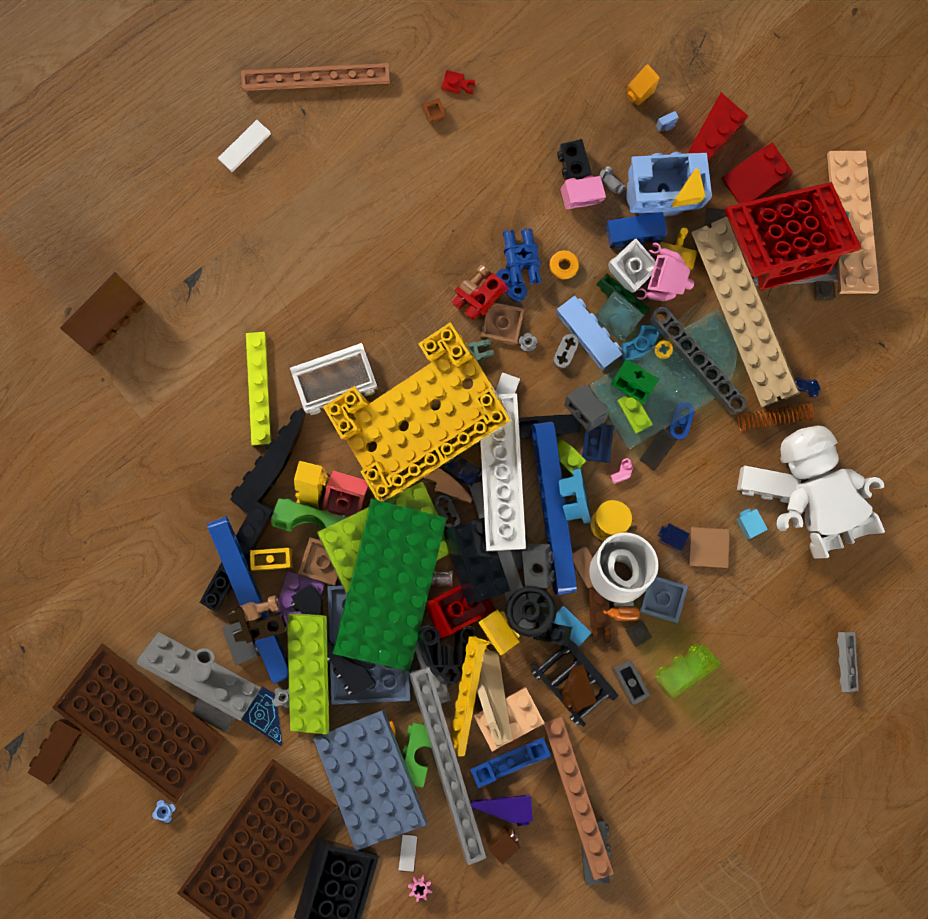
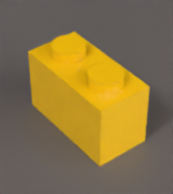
(271, 559)

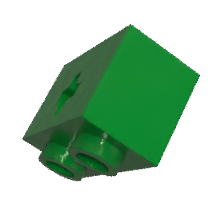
(635, 381)

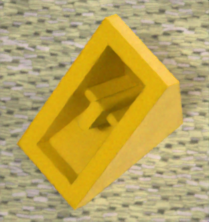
(691, 192)

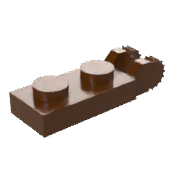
(598, 618)

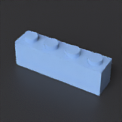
(589, 334)

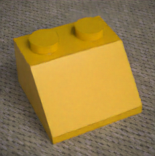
(499, 632)

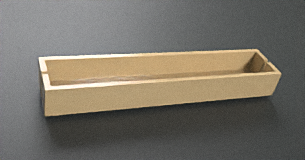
(745, 313)

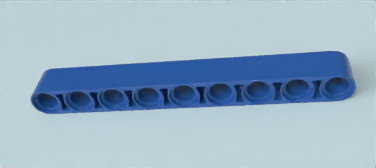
(552, 506)
(246, 592)

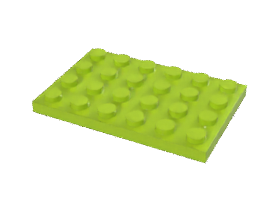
(344, 537)

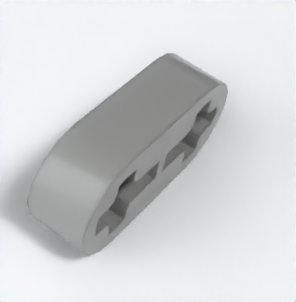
(561, 349)

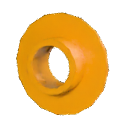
(564, 256)

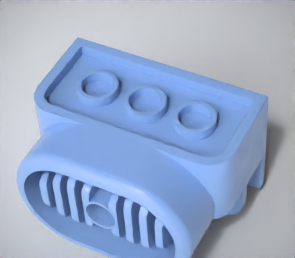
(667, 175)

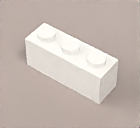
(767, 483)

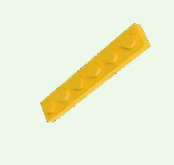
(467, 694)

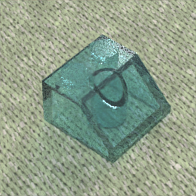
(619, 316)

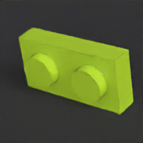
(634, 413)

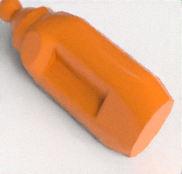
(624, 613)

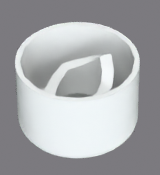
(633, 552)

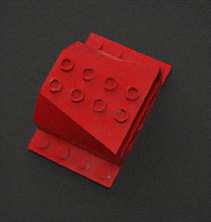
(792, 234)

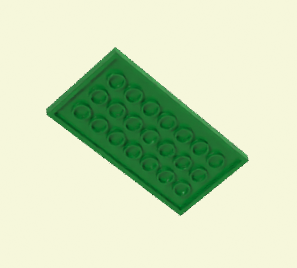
(389, 585)

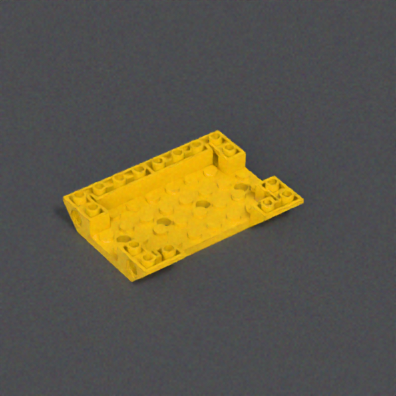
(432, 435)

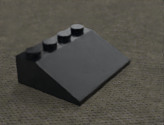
(336, 882)

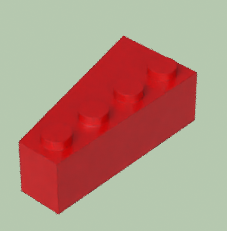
(719, 127)

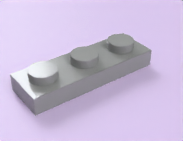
(848, 661)

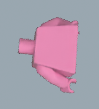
(668, 276)

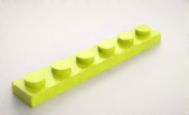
(258, 388)

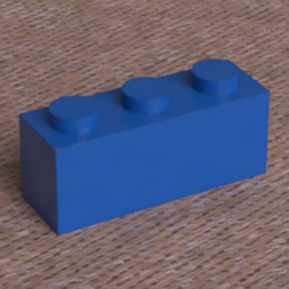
(642, 227)

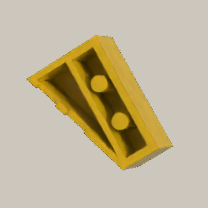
(310, 483)

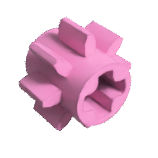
(418, 894)

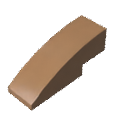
(447, 485)

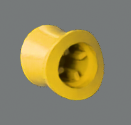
(610, 519)

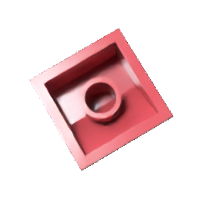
(345, 494)

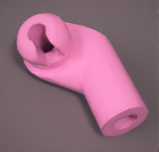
(624, 472)

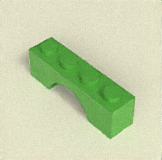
(291, 514)

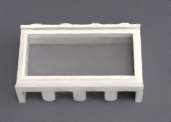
(331, 376)

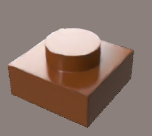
(434, 110)

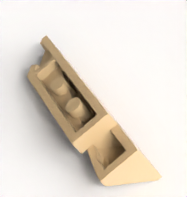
(493, 698)

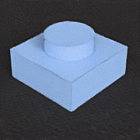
(667, 122)

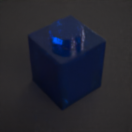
(673, 537)

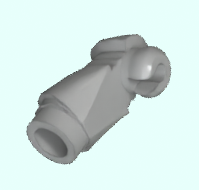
(612, 183)

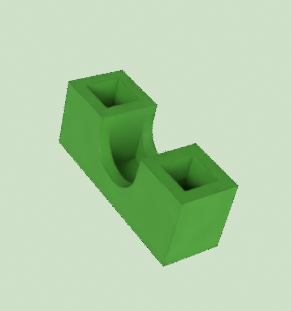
(418, 738)

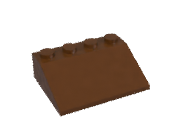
(103, 314)

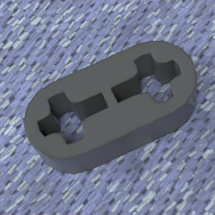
(451, 509)

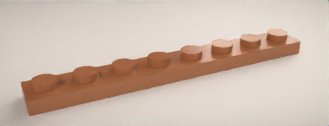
(315, 77)
(578, 799)

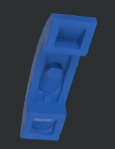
(510, 762)

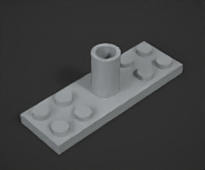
(199, 675)

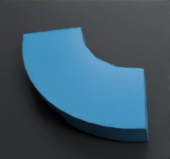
(644, 341)

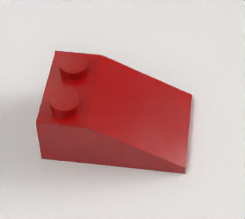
(758, 174)
(451, 613)

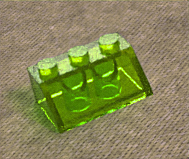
(686, 670)

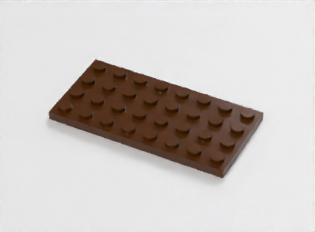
(139, 723)
(257, 846)

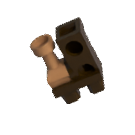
(253, 625)

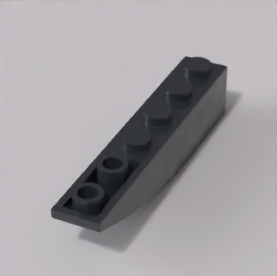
(563, 425)
(270, 466)
(248, 538)

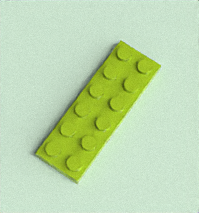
(308, 673)

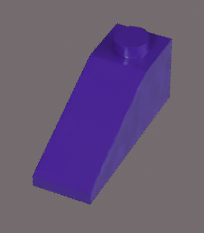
(511, 808)

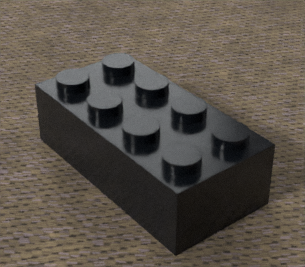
(477, 569)

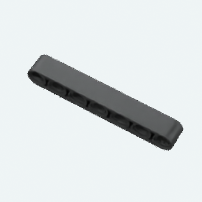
(707, 363)

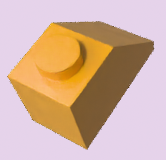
(642, 85)

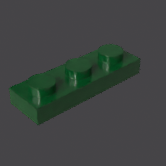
(609, 285)

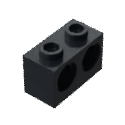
(578, 161)

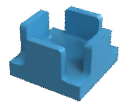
(579, 507)

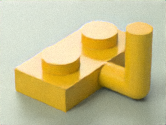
(687, 255)

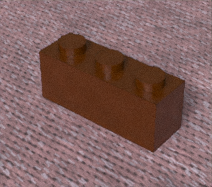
(55, 751)

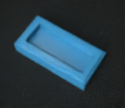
(579, 632)

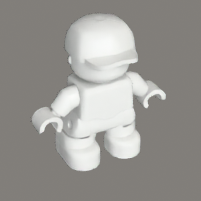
(827, 496)

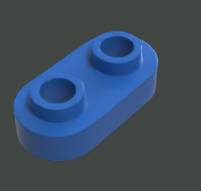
(510, 292)
(684, 424)

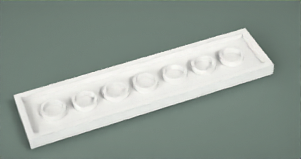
(503, 483)

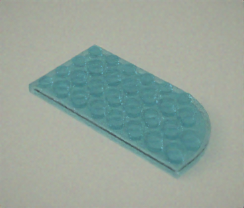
(678, 388)

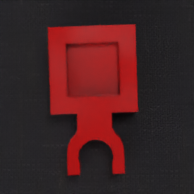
(455, 82)

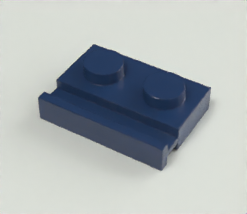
(598, 443)

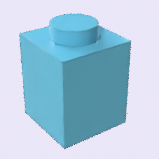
(751, 523)

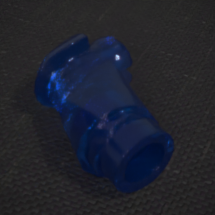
(809, 386)

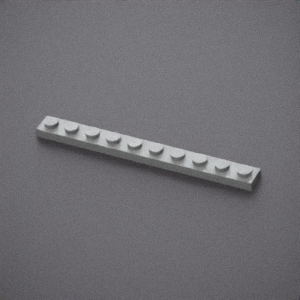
(447, 765)

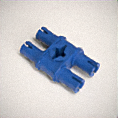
(522, 257)

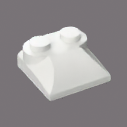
(632, 266)

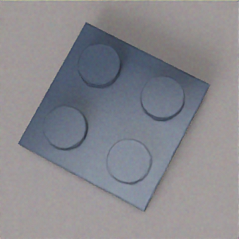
(664, 599)

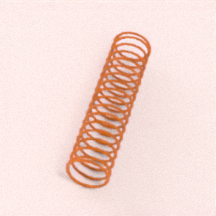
(782, 414)

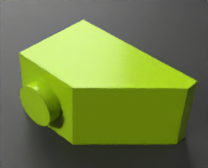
(569, 457)

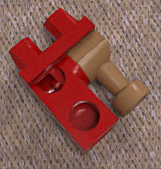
(479, 298)

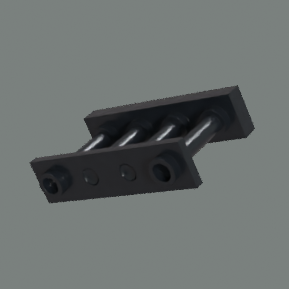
(593, 675)

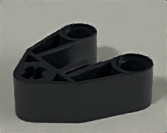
(432, 654)

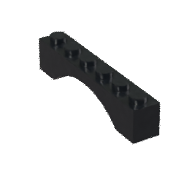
(354, 675)

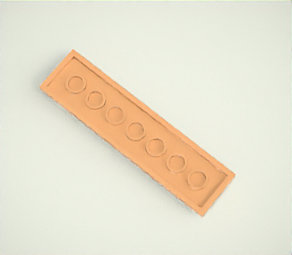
(850, 178)

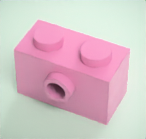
(583, 192)

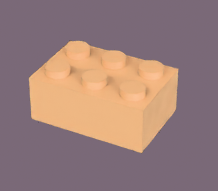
(522, 717)

